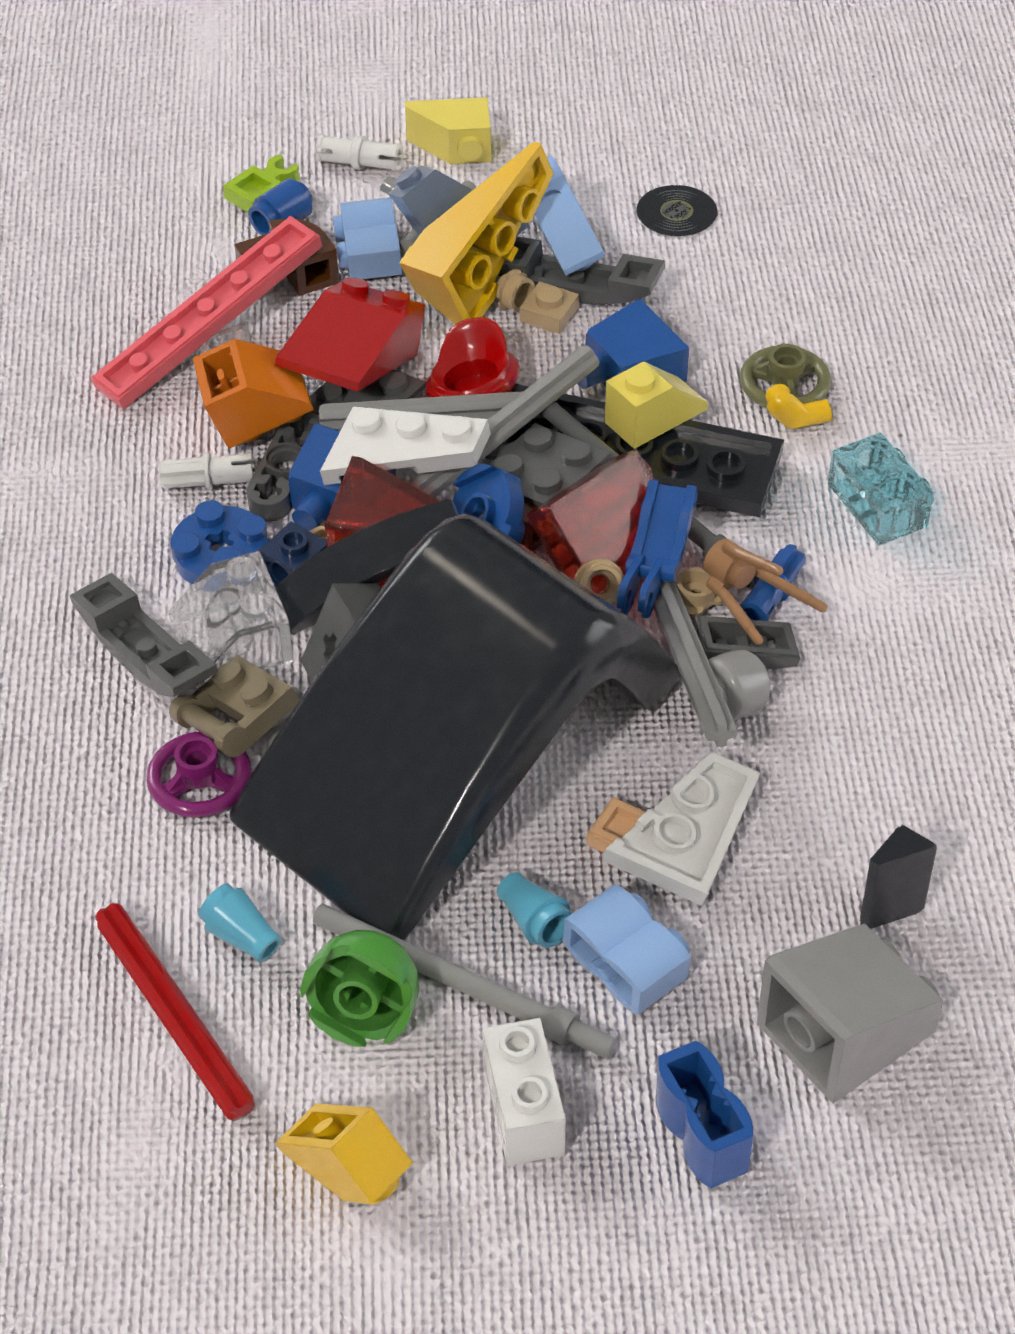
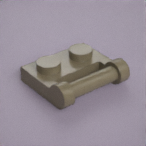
(245, 694)

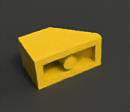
(347, 1152)

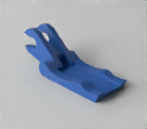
(657, 545)

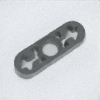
(282, 448)

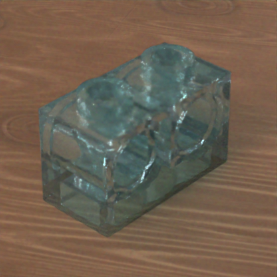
(880, 488)

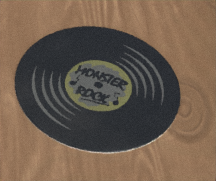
(676, 210)

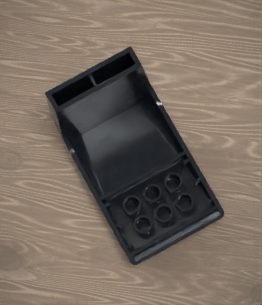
(436, 718)

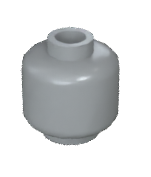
(741, 681)

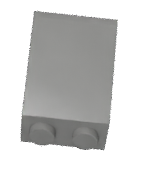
(845, 1007)

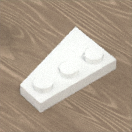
(406, 440)
(689, 830)

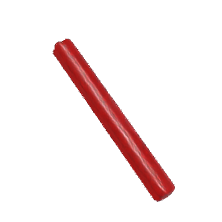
(175, 1012)

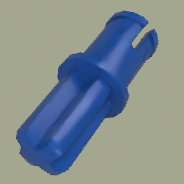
(765, 597)

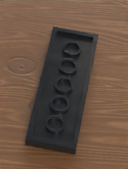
(725, 464)

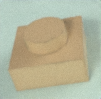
(549, 307)

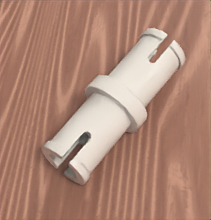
(359, 152)

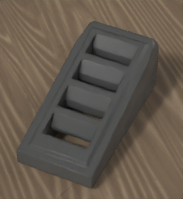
(725, 634)

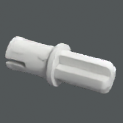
(207, 470)

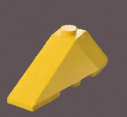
(465, 248)

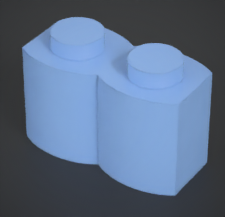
(369, 238)
(627, 948)

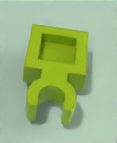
(255, 182)

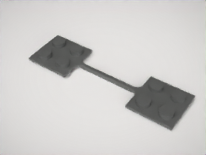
(539, 457)

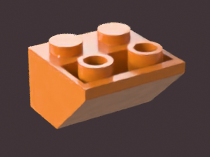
(248, 392)

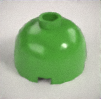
(361, 987)

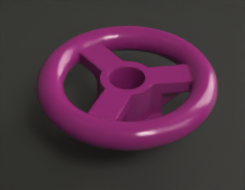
(197, 769)

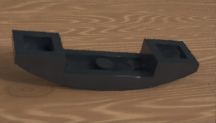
(358, 558)

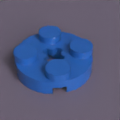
(495, 492)
(211, 526)

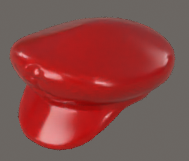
(473, 361)

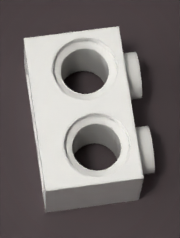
(524, 1091)

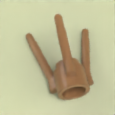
(736, 567)

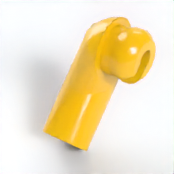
(792, 411)

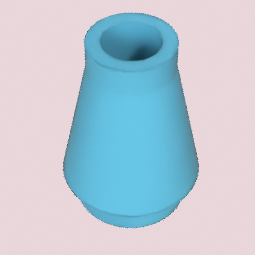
(535, 909)
(237, 921)

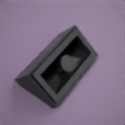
(898, 878)

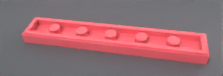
(206, 312)

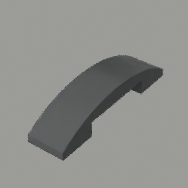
(598, 284)
(138, 641)

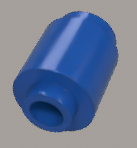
(280, 202)

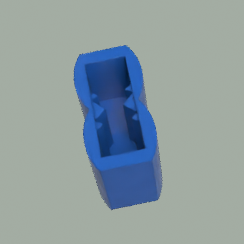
(703, 1114)

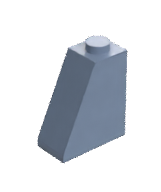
(427, 194)

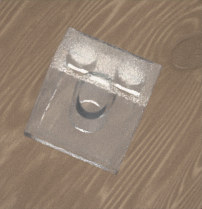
(234, 613)

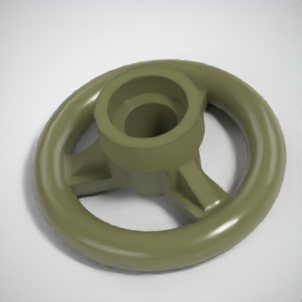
(785, 366)

